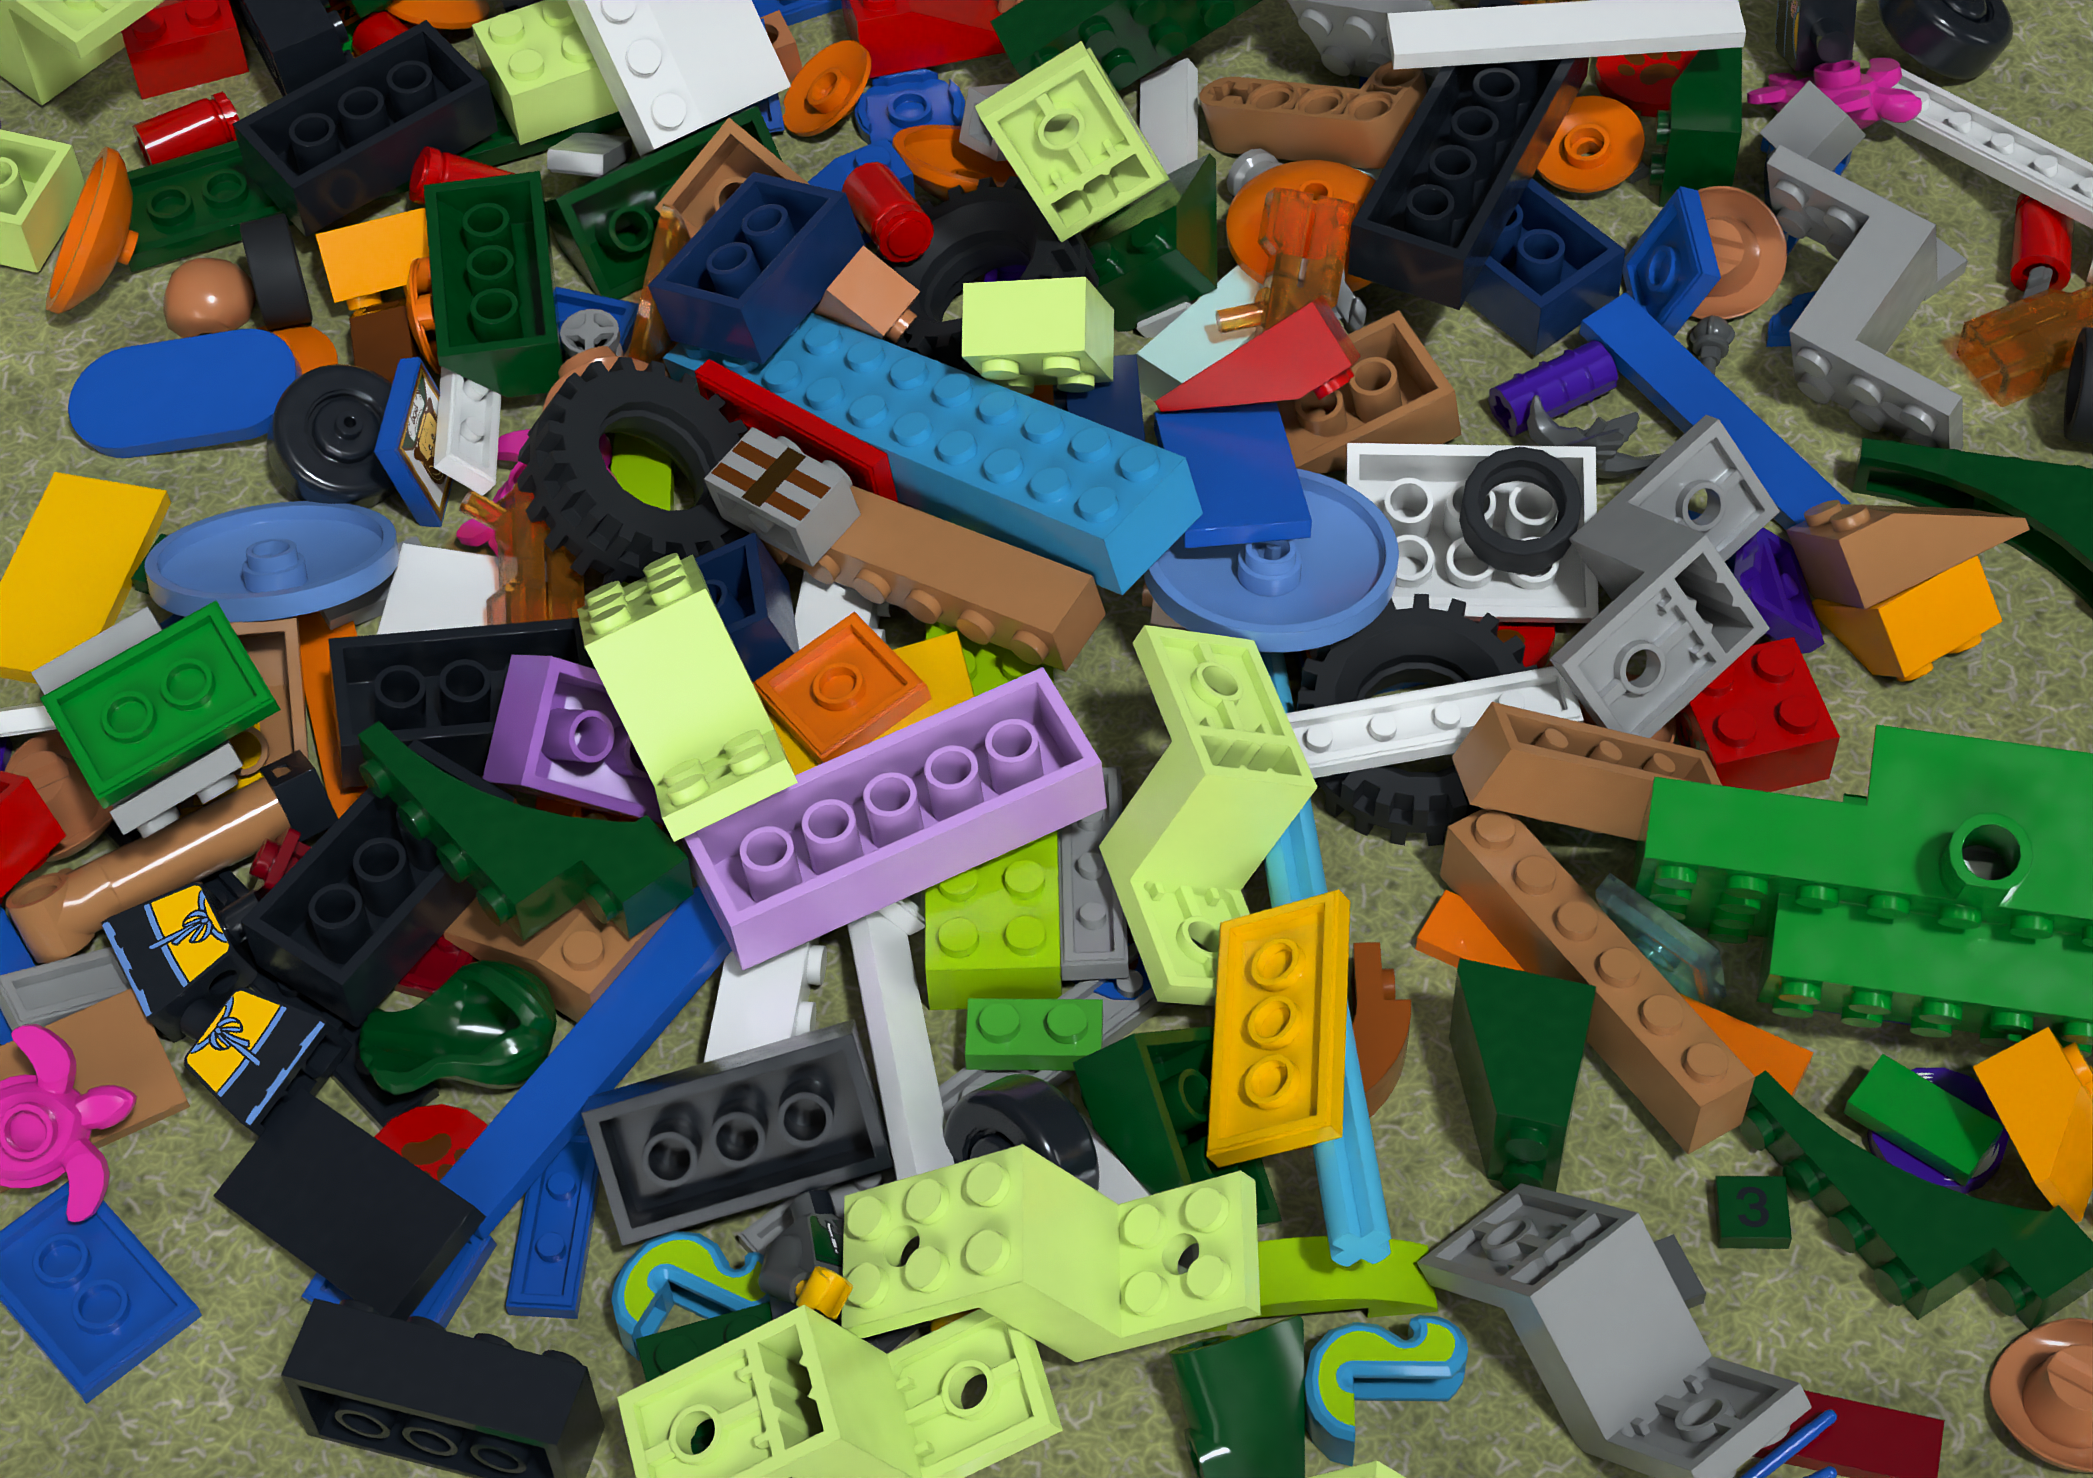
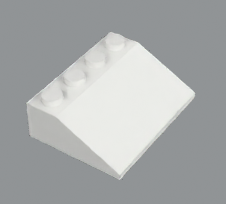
(679, 62)
(1422, 499)

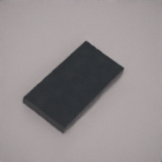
(349, 1206)

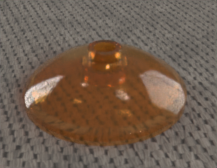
(650, 336)

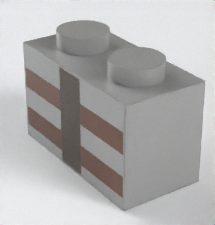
(783, 495)

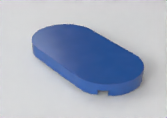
(182, 393)

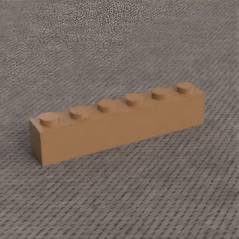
(961, 581)
(1637, 1015)

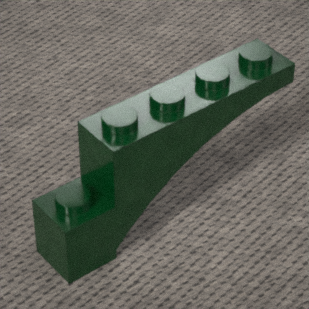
(2049, 495)
(527, 859)
(1916, 1233)

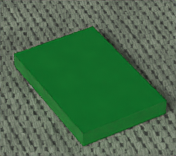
(159, 704)

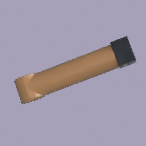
(66, 908)

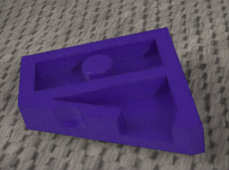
(1778, 590)

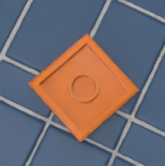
(841, 690)

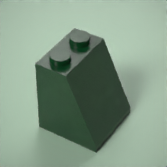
(1520, 1066)

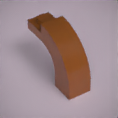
(1378, 1024)

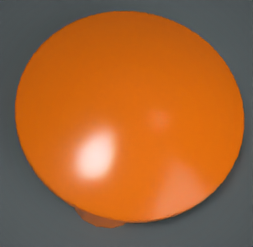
(421, 310)

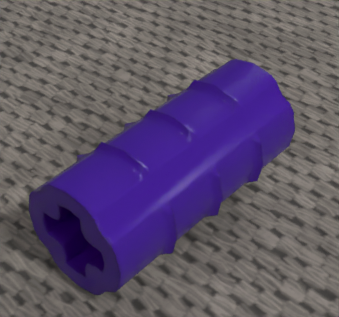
(1559, 383)

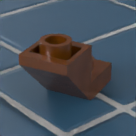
(382, 337)

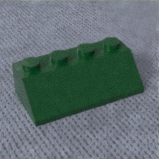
(612, 219)
(494, 282)

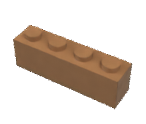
(1569, 770)

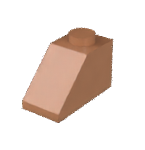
(870, 298)

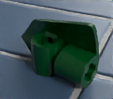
(1245, 1402)

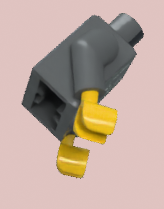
(807, 1269)

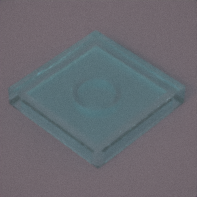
(1672, 948)

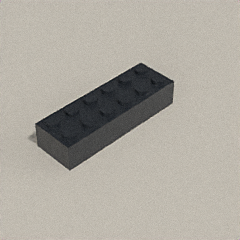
(1460, 174)

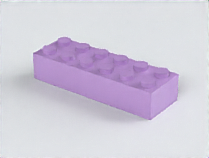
(897, 817)

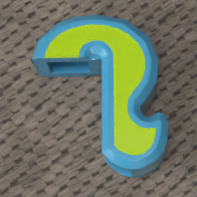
(683, 1272)
(1377, 1365)

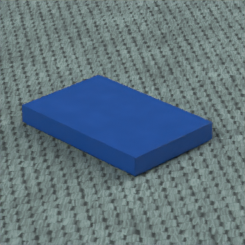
(1239, 474)
(88, 1293)

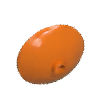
(944, 162)
(1309, 176)
(95, 234)

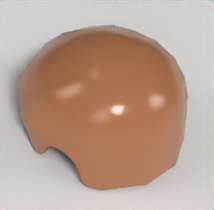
(208, 297)

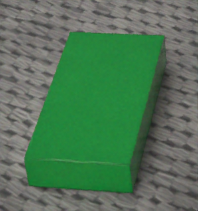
(1923, 1119)

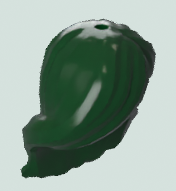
(478, 1028)

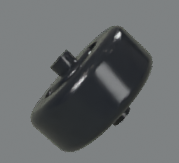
(1949, 35)
(327, 436)
(1027, 1113)

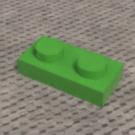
(1032, 1033)

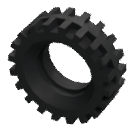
(970, 238)
(583, 500)
(1396, 649)

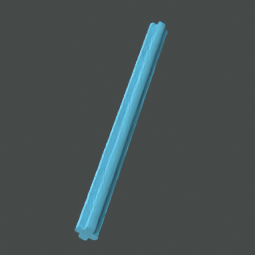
(1347, 1165)

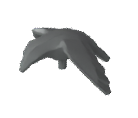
(1603, 435)

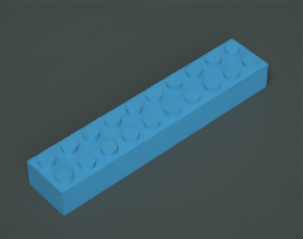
(983, 450)

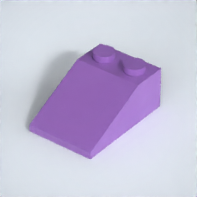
(566, 741)

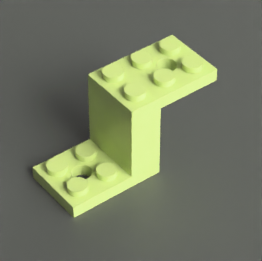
(60, 41)
(1072, 141)
(683, 695)
(1205, 807)
(1050, 1254)
(830, 1405)

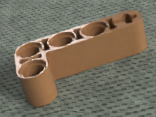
(1313, 119)

